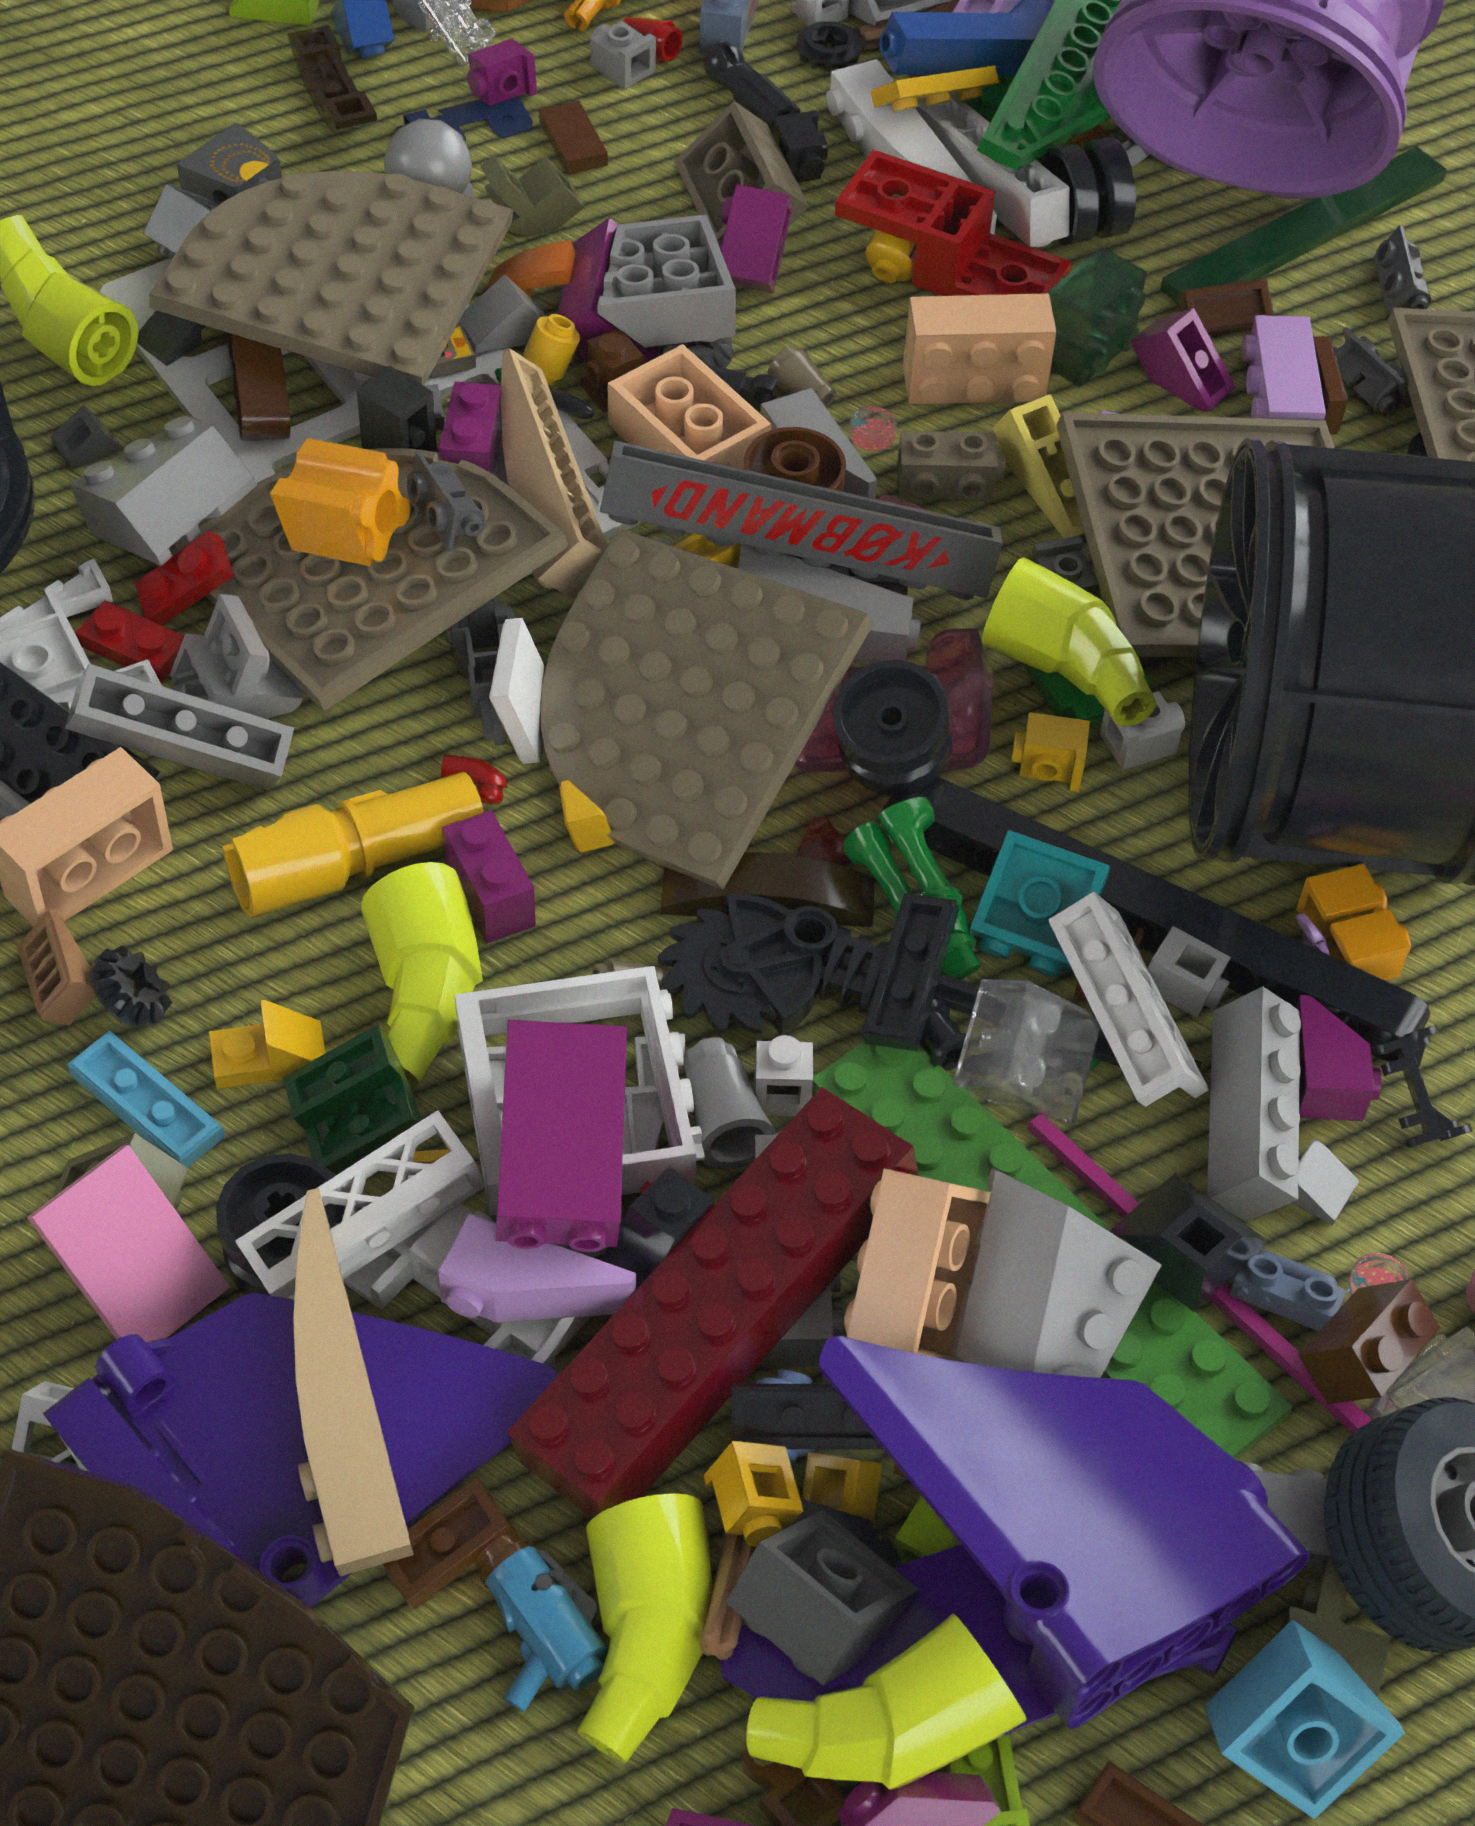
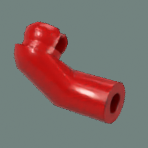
(486, 776)

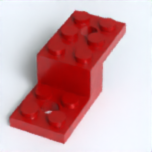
(950, 230)

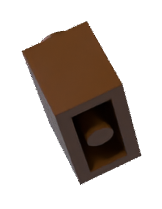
(1369, 1342)

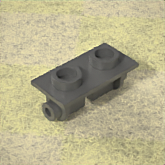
(1401, 273)
(1382, 382)
(443, 501)

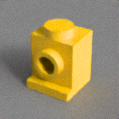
(1052, 749)
(758, 1501)

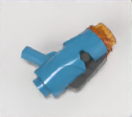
(548, 1615)

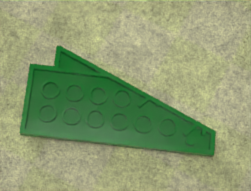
(1054, 87)

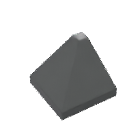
(84, 439)

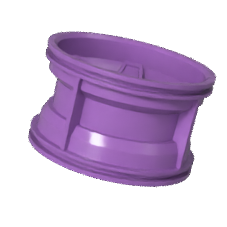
(1264, 89)

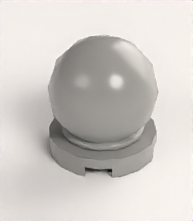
(431, 154)

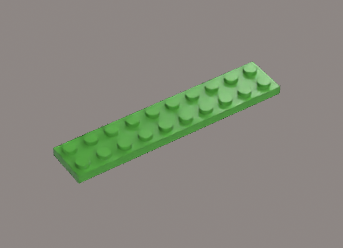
(961, 1142)

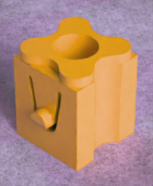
(341, 502)

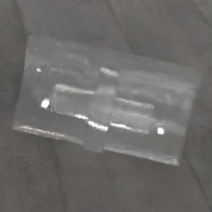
(457, 27)

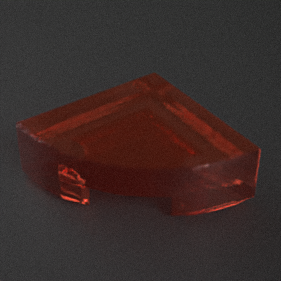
(823, 842)

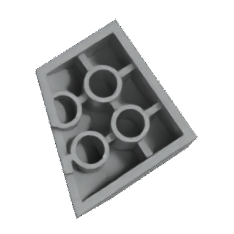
(668, 283)
(162, 488)
(1047, 1287)

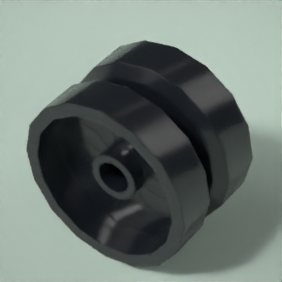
(1099, 188)
(893, 727)
(255, 1196)

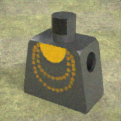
(228, 165)

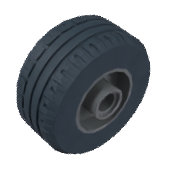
(1406, 1522)

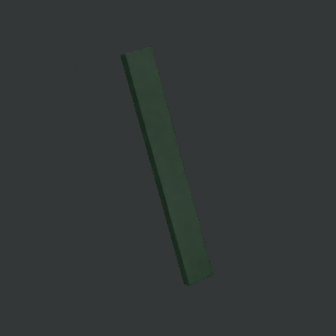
(1308, 226)

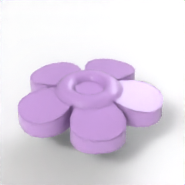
(1311, 934)

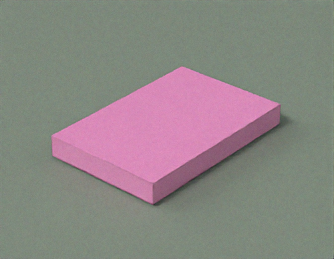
(129, 1249)

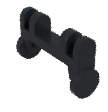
(1410, 1053)

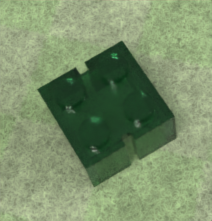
(1095, 314)

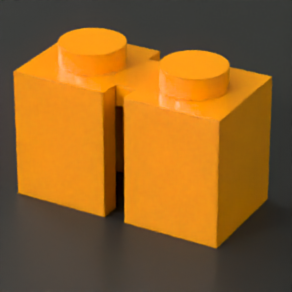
(1355, 915)

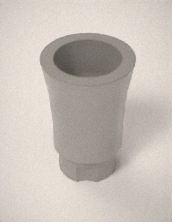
(724, 1104)

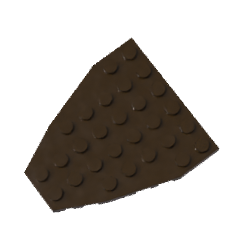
(170, 1674)

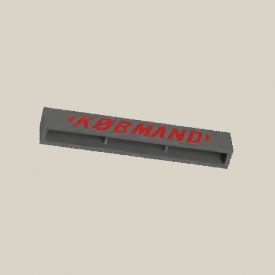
(800, 521)

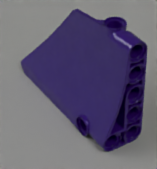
(220, 1435)
(1079, 1500)

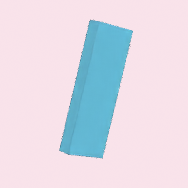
(145, 1099)

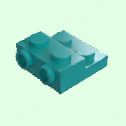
(1027, 889)

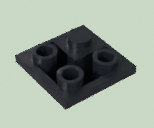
(1190, 1238)

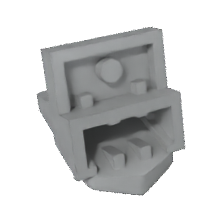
(233, 666)

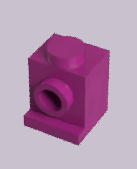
(502, 72)

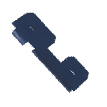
(477, 111)

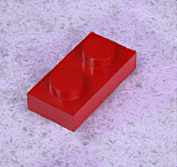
(184, 578)
(129, 639)

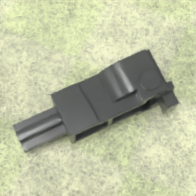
(475, 631)

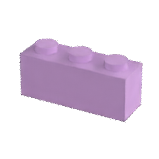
(1283, 369)

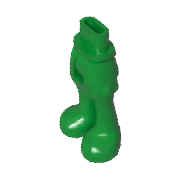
(905, 825)

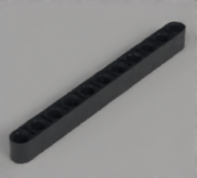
(973, 832)

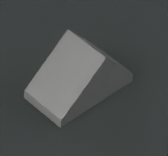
(500, 317)

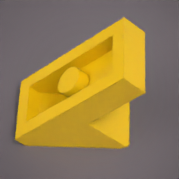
(266, 1049)

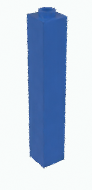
(958, 41)

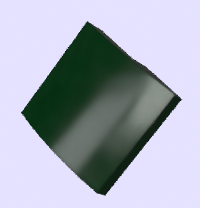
(352, 1100)

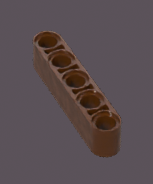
(259, 389)

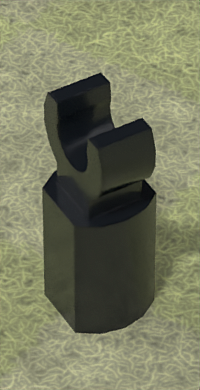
(752, 389)

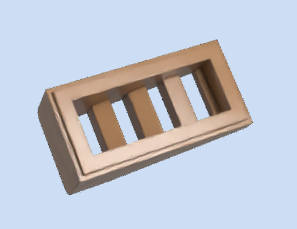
(55, 1001)

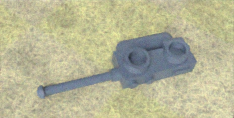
(1288, 1289)

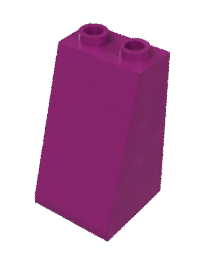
(562, 1135)

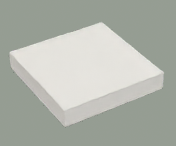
(518, 690)

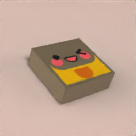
(456, 355)

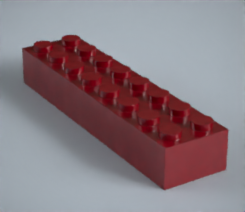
(711, 1309)

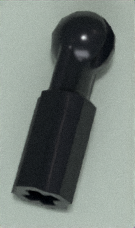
(750, 89)

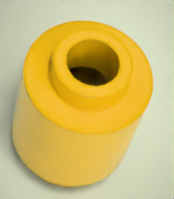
(552, 346)

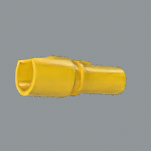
(317, 849)

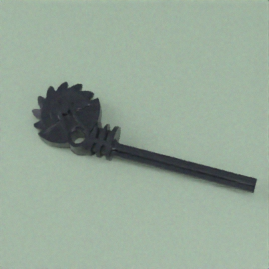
(770, 963)

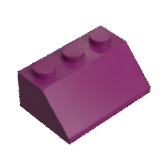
(581, 296)

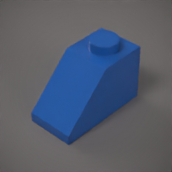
(363, 26)

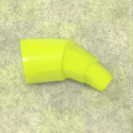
(60, 315)
(1069, 632)
(425, 955)
(653, 1605)
(900, 1723)

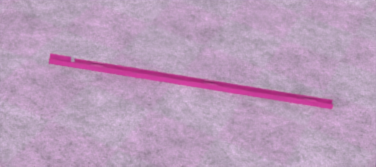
(1235, 1309)

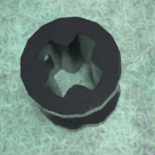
(942, 1037)

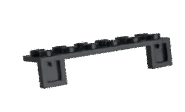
(35, 744)

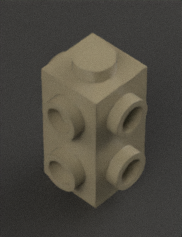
(948, 465)

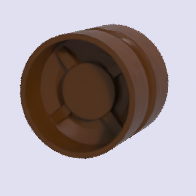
(798, 456)

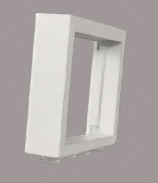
(573, 1002)

